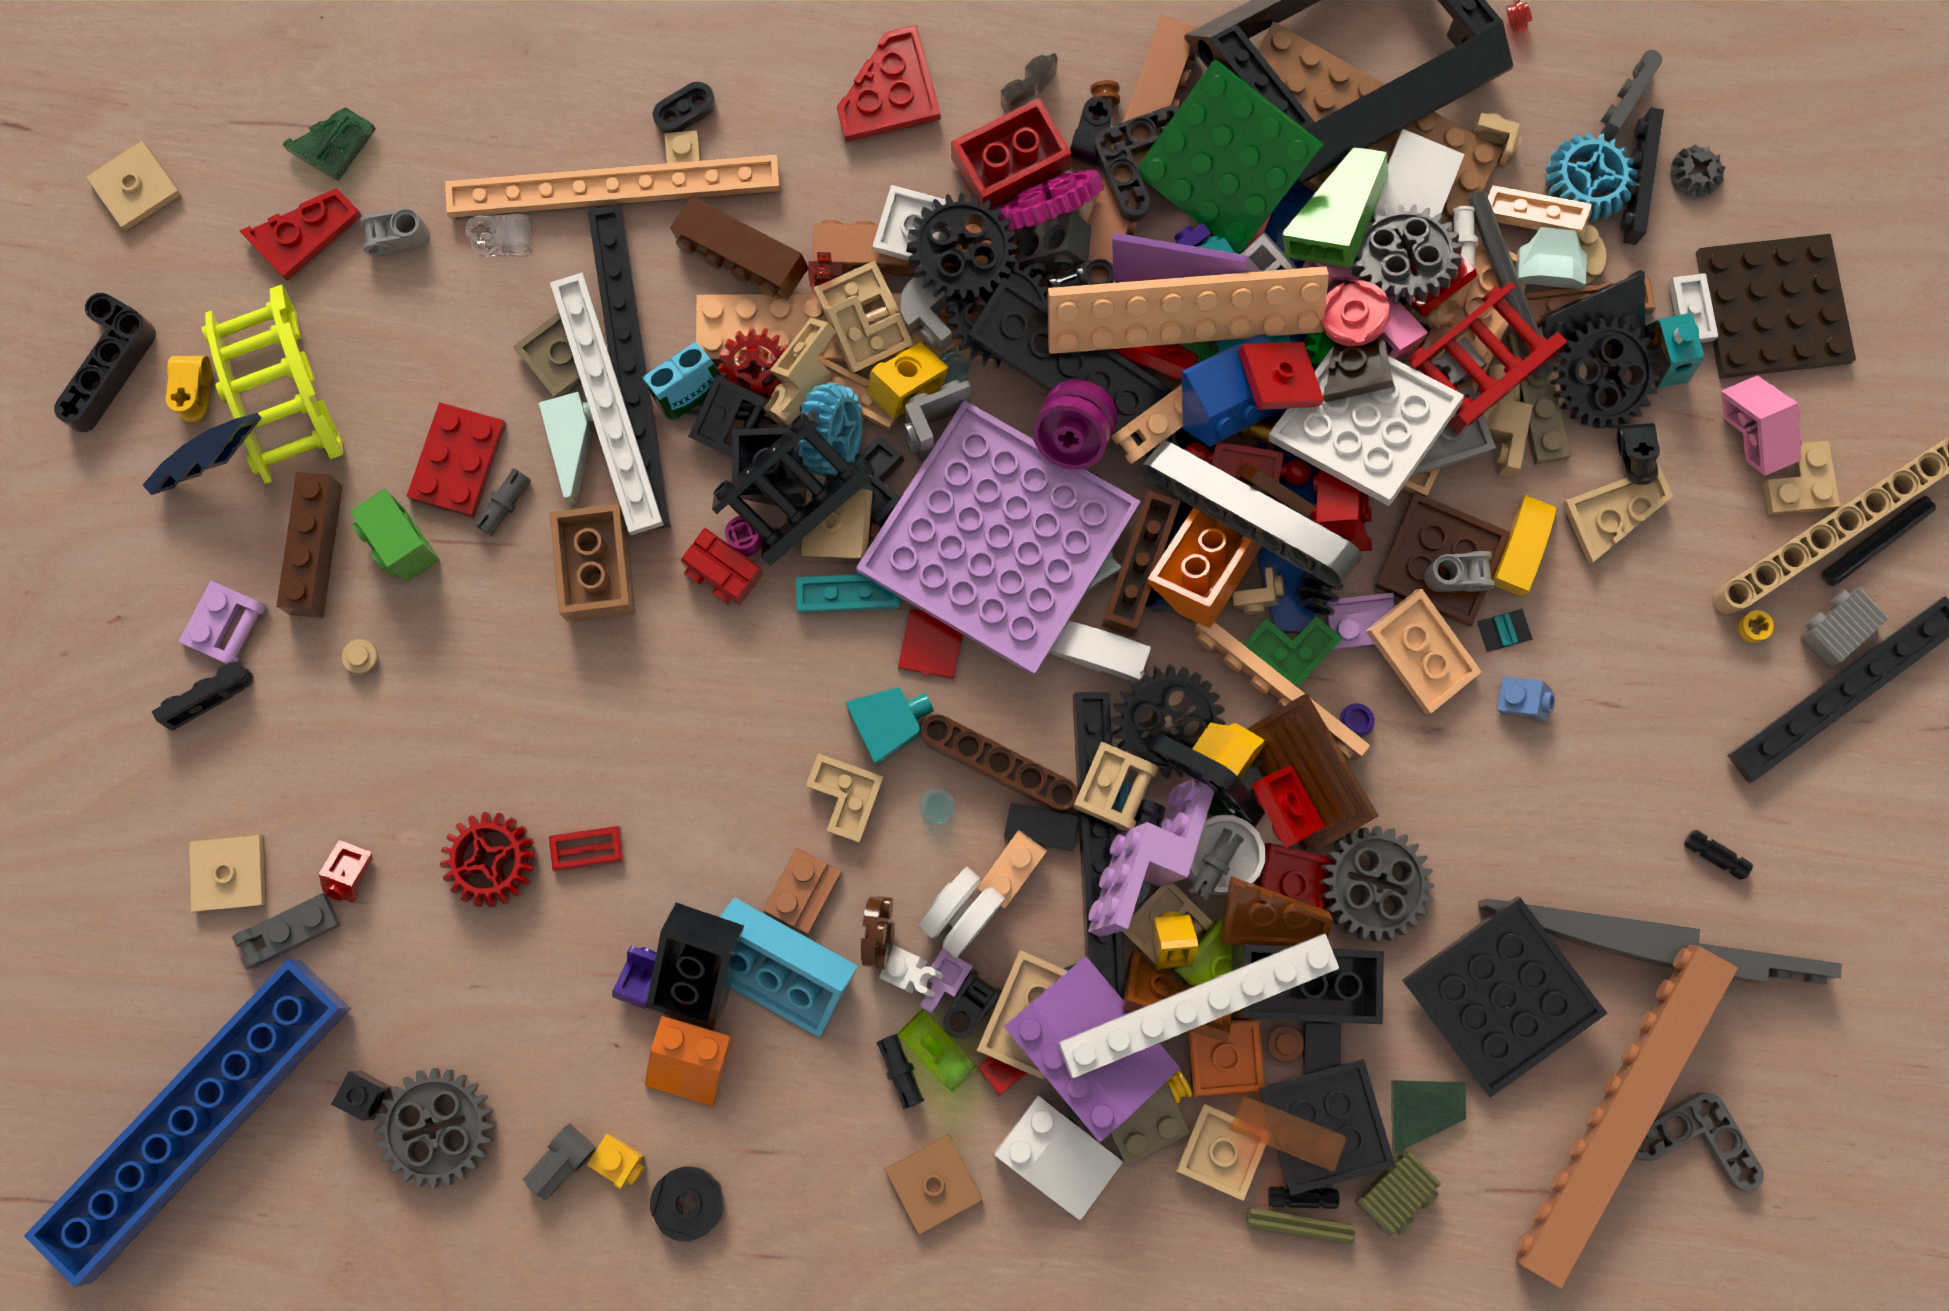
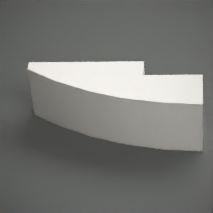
(1101, 651)

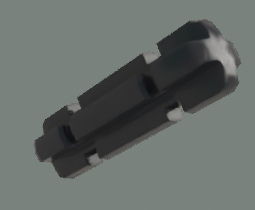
(1718, 854)
(1327, 1198)

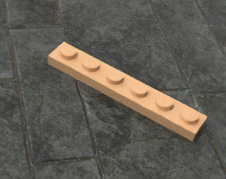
(1269, 680)

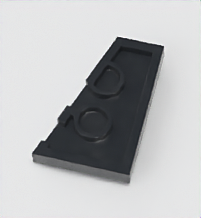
(1619, 300)

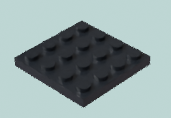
(1504, 996)

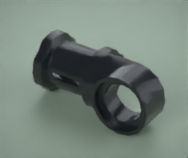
(1080, 274)

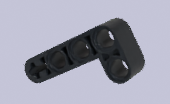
(99, 365)

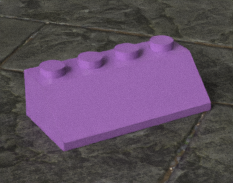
(1153, 259)

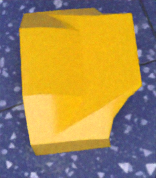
(1230, 746)

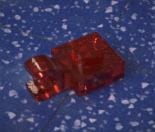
(823, 269)

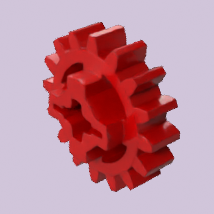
(741, 365)

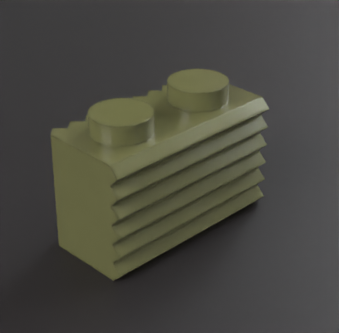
(1399, 1193)

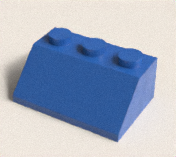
(1219, 397)

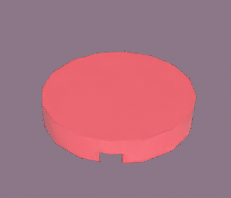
(1356, 313)

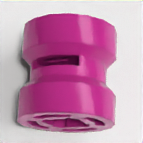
(747, 541)

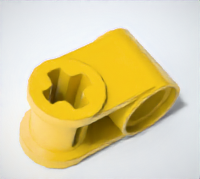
(189, 386)

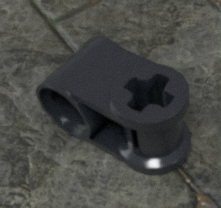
(1085, 135)
(1639, 452)
(971, 1004)

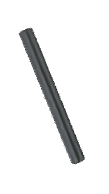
(1504, 267)

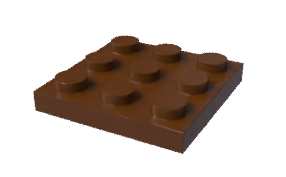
(1426, 534)

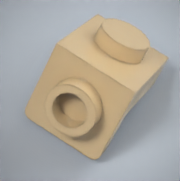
(1500, 133)
(1255, 600)

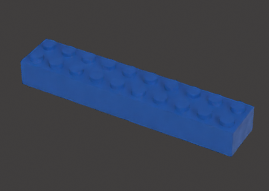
(187, 1123)

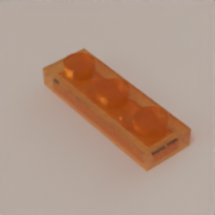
(1288, 1133)

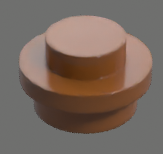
(1285, 1043)

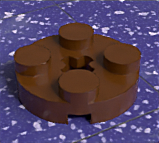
(877, 932)

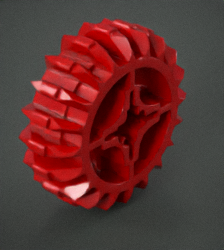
(495, 872)

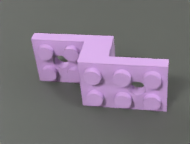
(1151, 855)

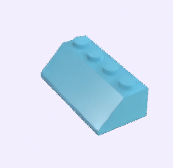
(787, 970)

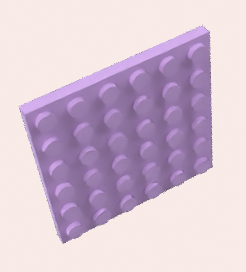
(998, 538)

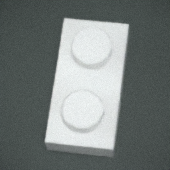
(1692, 296)

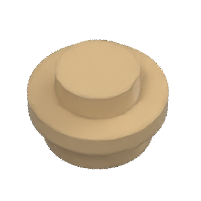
(359, 656)

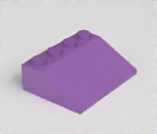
(1069, 1007)

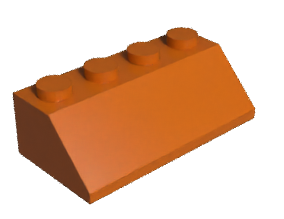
(1202, 567)

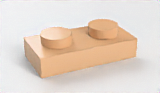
(1013, 867)

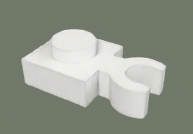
(908, 972)

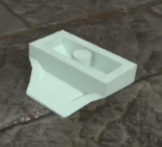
(1553, 260)

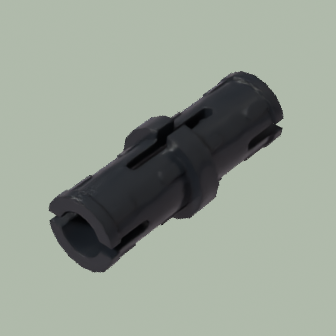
(900, 1071)

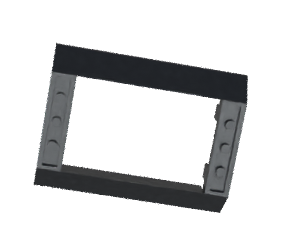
(1477, 58)

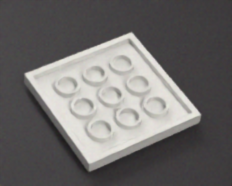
(1373, 436)

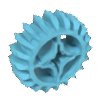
(1608, 173)
(838, 423)

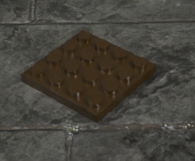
(1777, 306)

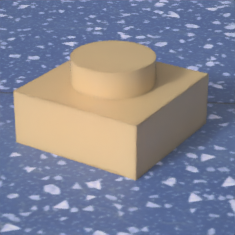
(682, 146)

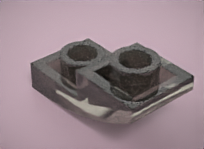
(1037, 76)

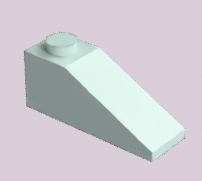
(569, 437)

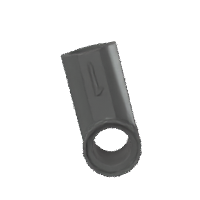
(565, 1154)

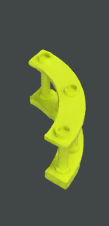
(294, 365)

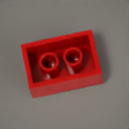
(1011, 154)

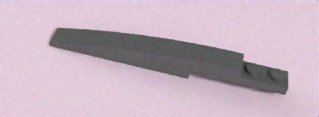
(1661, 943)

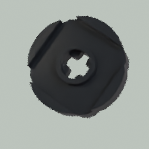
(669, 1214)

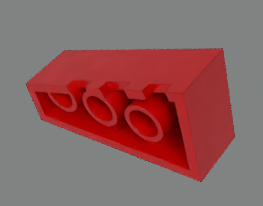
(1342, 510)

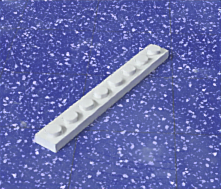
(606, 404)
(1197, 1006)

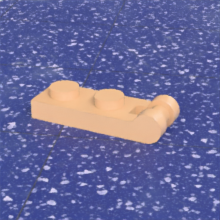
(1152, 426)

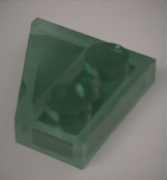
(333, 142)
(1424, 1109)

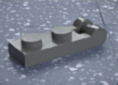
(1630, 93)
(287, 930)

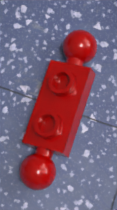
(1231, 458)

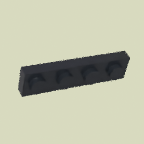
(1648, 133)

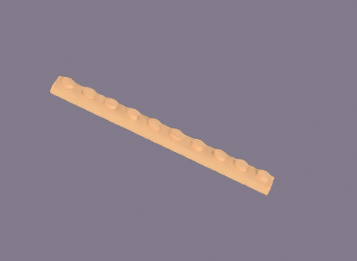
(612, 186)

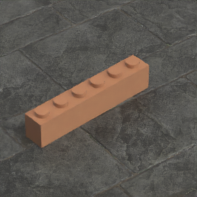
(854, 243)

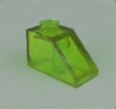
(937, 1050)

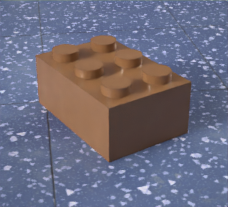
(592, 562)

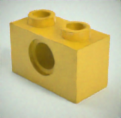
(905, 376)

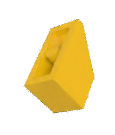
(1174, 940)

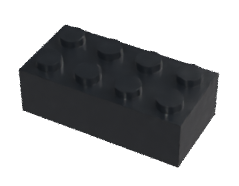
(1342, 995)

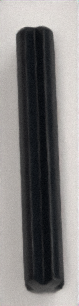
(1878, 541)

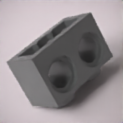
(1054, 245)

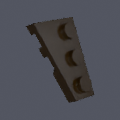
(1358, 370)

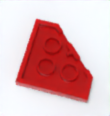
(890, 89)

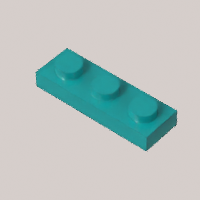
(842, 593)

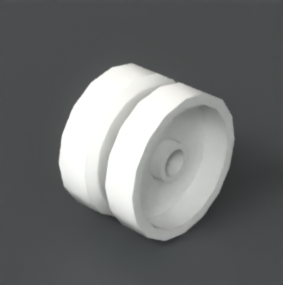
(1246, 862)
(958, 909)

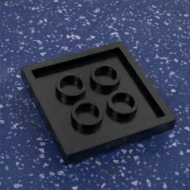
(1341, 1102)

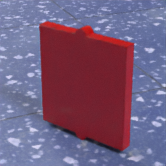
(929, 646)

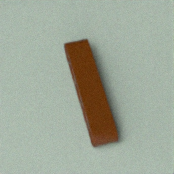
(987, 750)

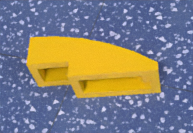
(1524, 546)

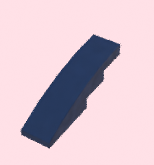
(201, 453)

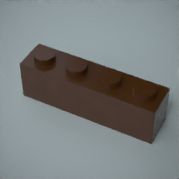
(738, 248)
(309, 545)
(1140, 560)

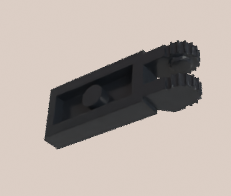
(203, 696)

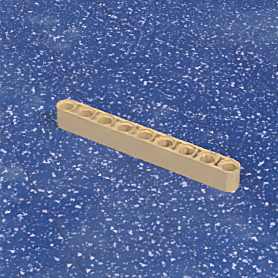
(1829, 531)

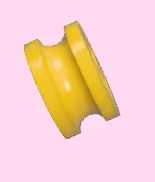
(1765, 621)
(1179, 1086)

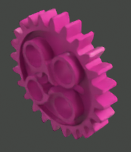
(1036, 203)

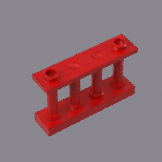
(1515, 368)

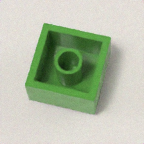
(393, 536)

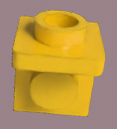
(617, 1162)

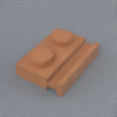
(802, 890)

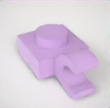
(954, 976)

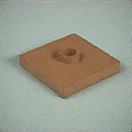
(933, 1184)

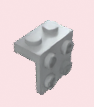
(927, 409)

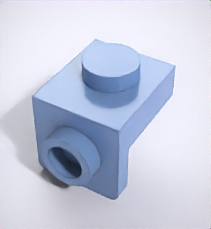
(1526, 698)

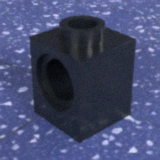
(361, 1095)

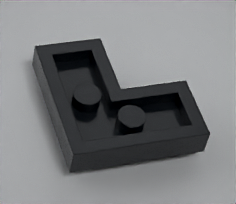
(884, 462)

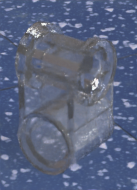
(502, 235)

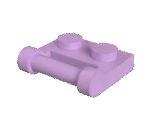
(213, 619)

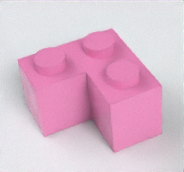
(1767, 423)

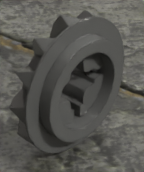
(1697, 184)

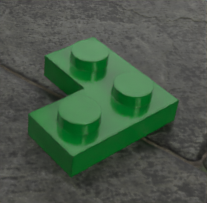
(1297, 657)

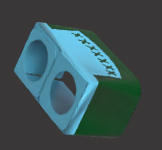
(681, 381)

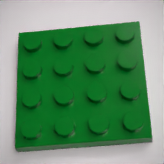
(1228, 156)

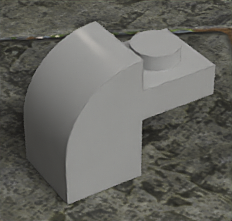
(920, 310)

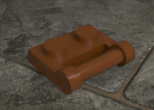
(1273, 489)

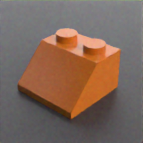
(688, 1060)

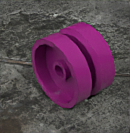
(1075, 424)

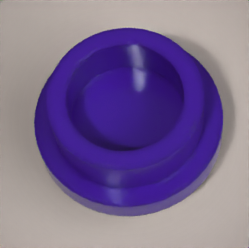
(1358, 719)

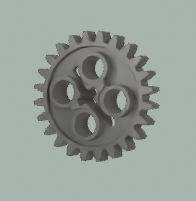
(1421, 241)
(1369, 912)
(442, 1158)

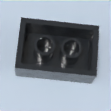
(694, 966)

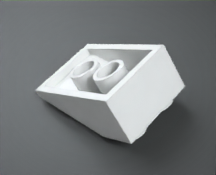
(1058, 1157)

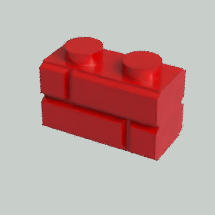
(721, 567)

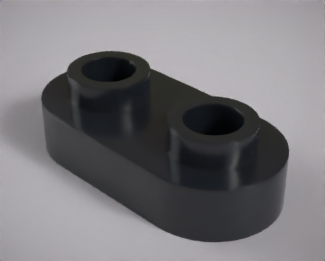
(682, 107)

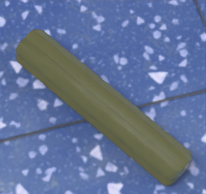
(1300, 1225)

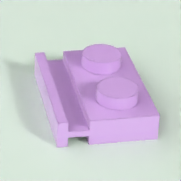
(1355, 616)

